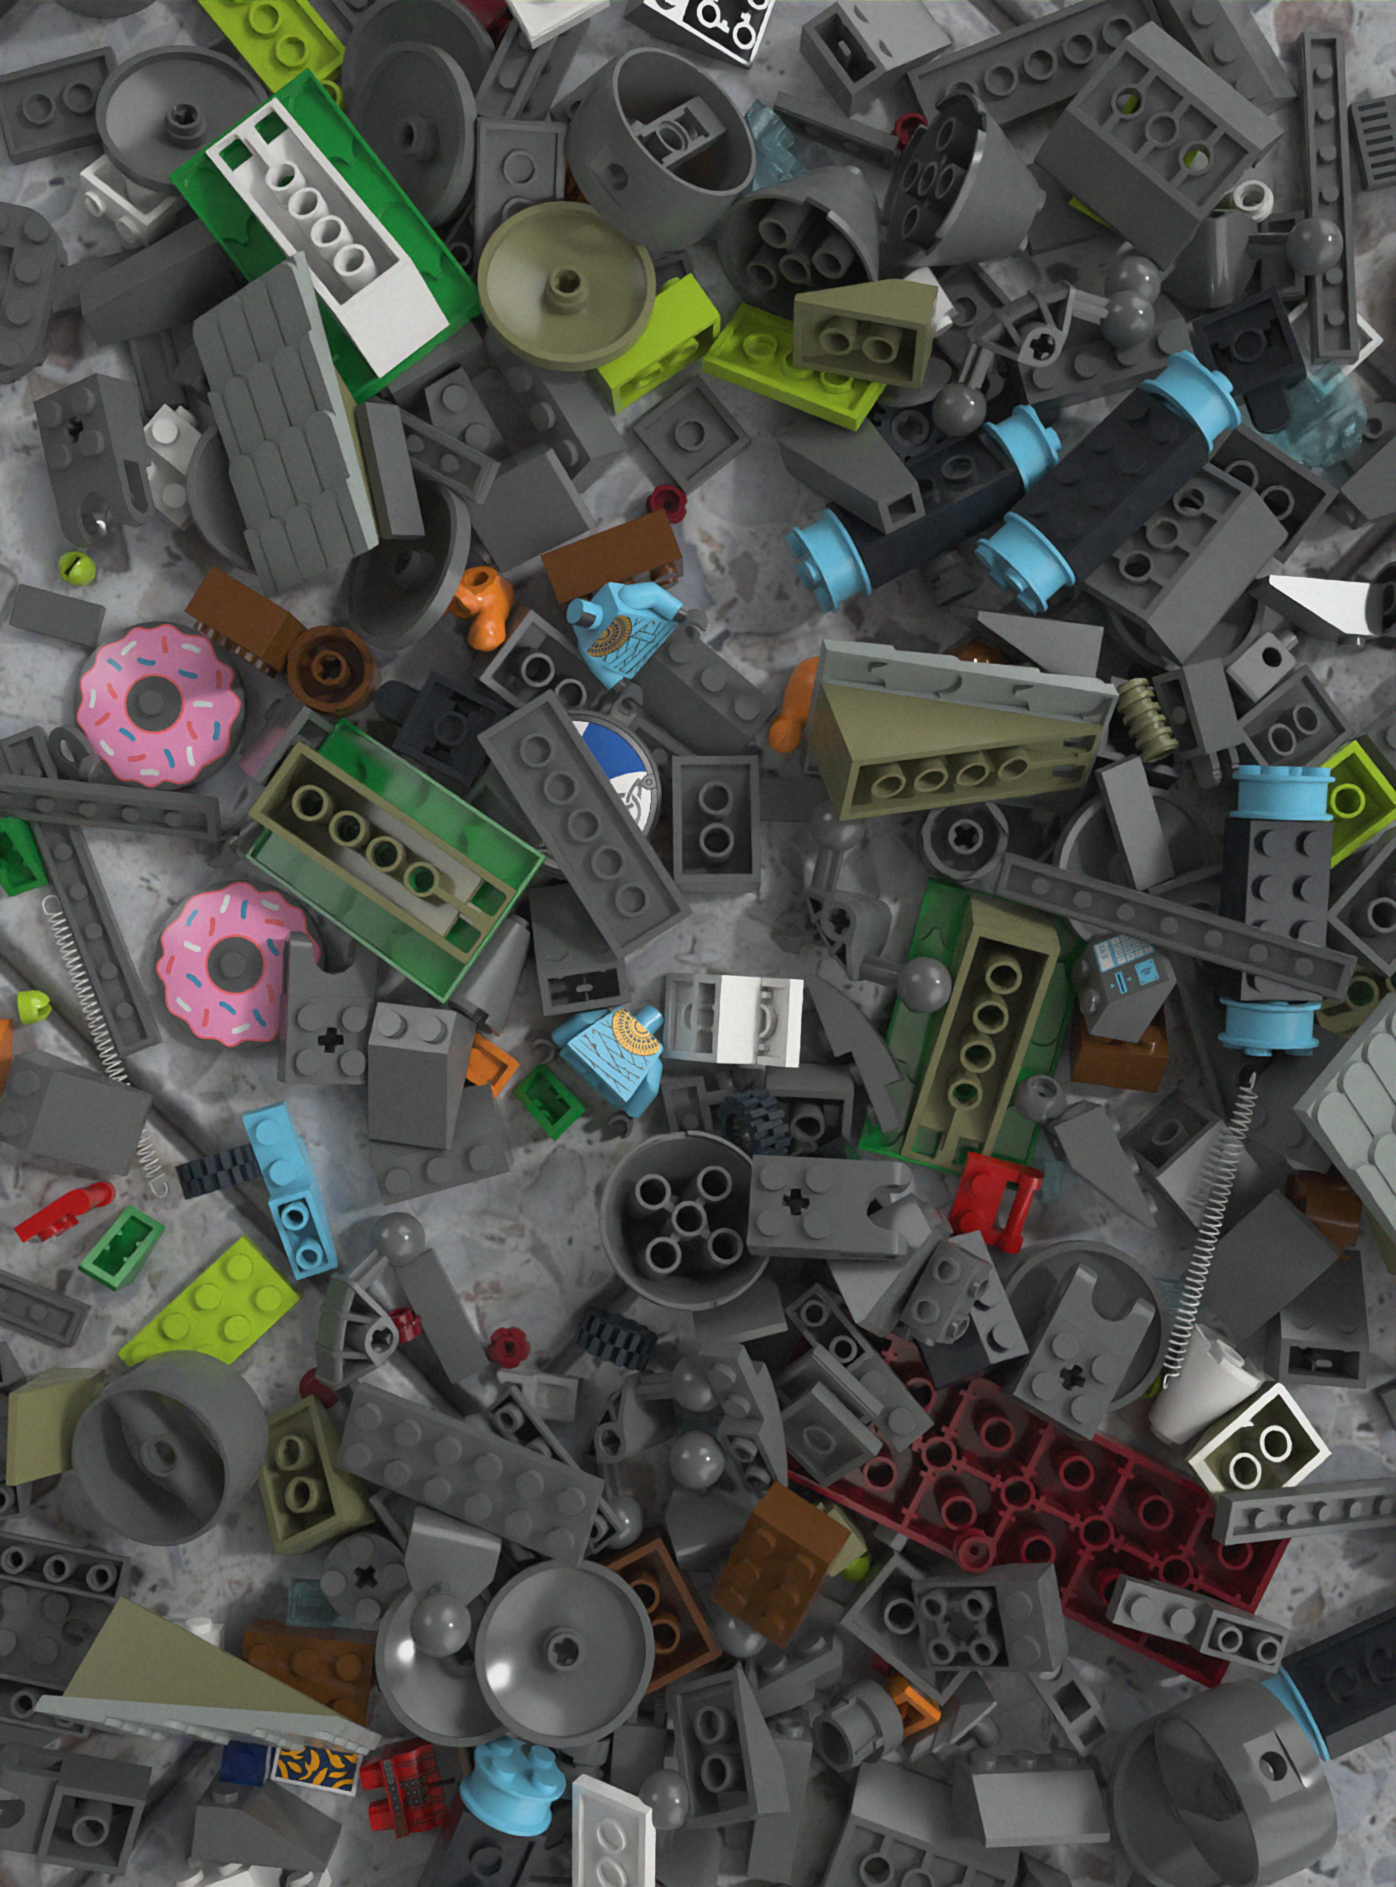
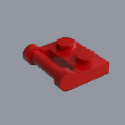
(980, 1195)
(61, 1214)

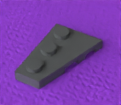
(461, 414)

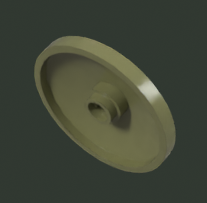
(565, 287)

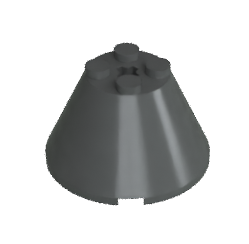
(959, 191)
(801, 238)
(680, 1221)

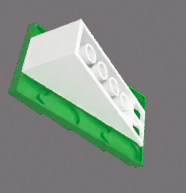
(309, 182)

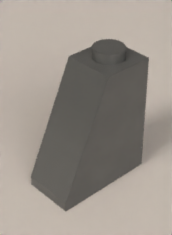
(1369, 492)

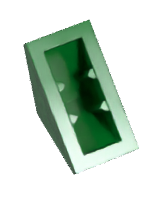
(20, 858)
(549, 1100)
(123, 1249)

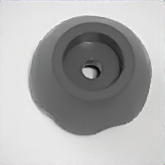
(1040, 1099)

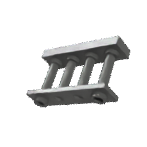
(526, 79)

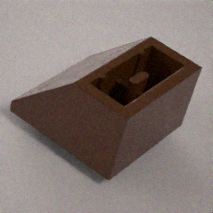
(1115, 1061)

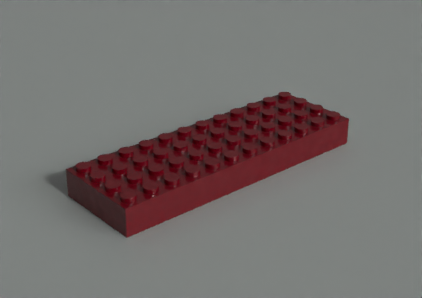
(1048, 1500)

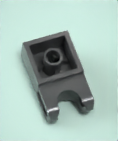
(96, 456)
(320, 1001)
(837, 1211)
(1086, 1345)
(71, 1807)

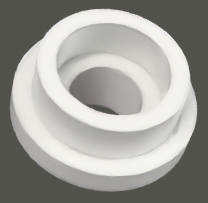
(1253, 192)

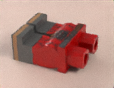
(418, 1784)

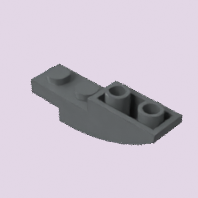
(850, 1032)
(826, 1323)
(752, 1413)
(1198, 1621)
(790, 1677)
(1073, 1706)

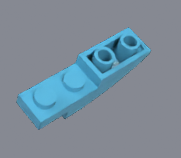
(292, 1189)

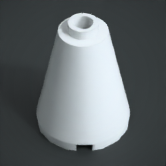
(1208, 1386)

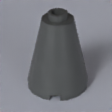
(494, 977)

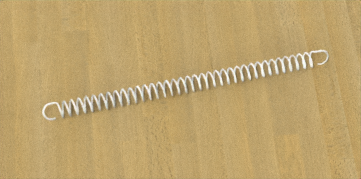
(102, 1034)
(1212, 1226)

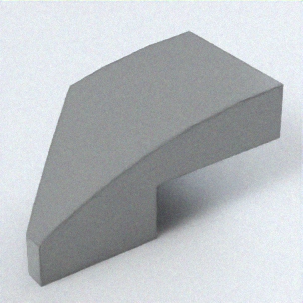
(549, 1394)

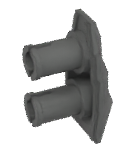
(962, 1713)

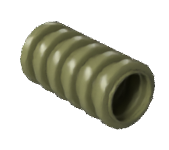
(1145, 720)

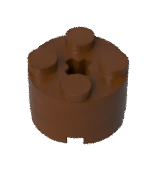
(309, 675)
(1328, 1205)

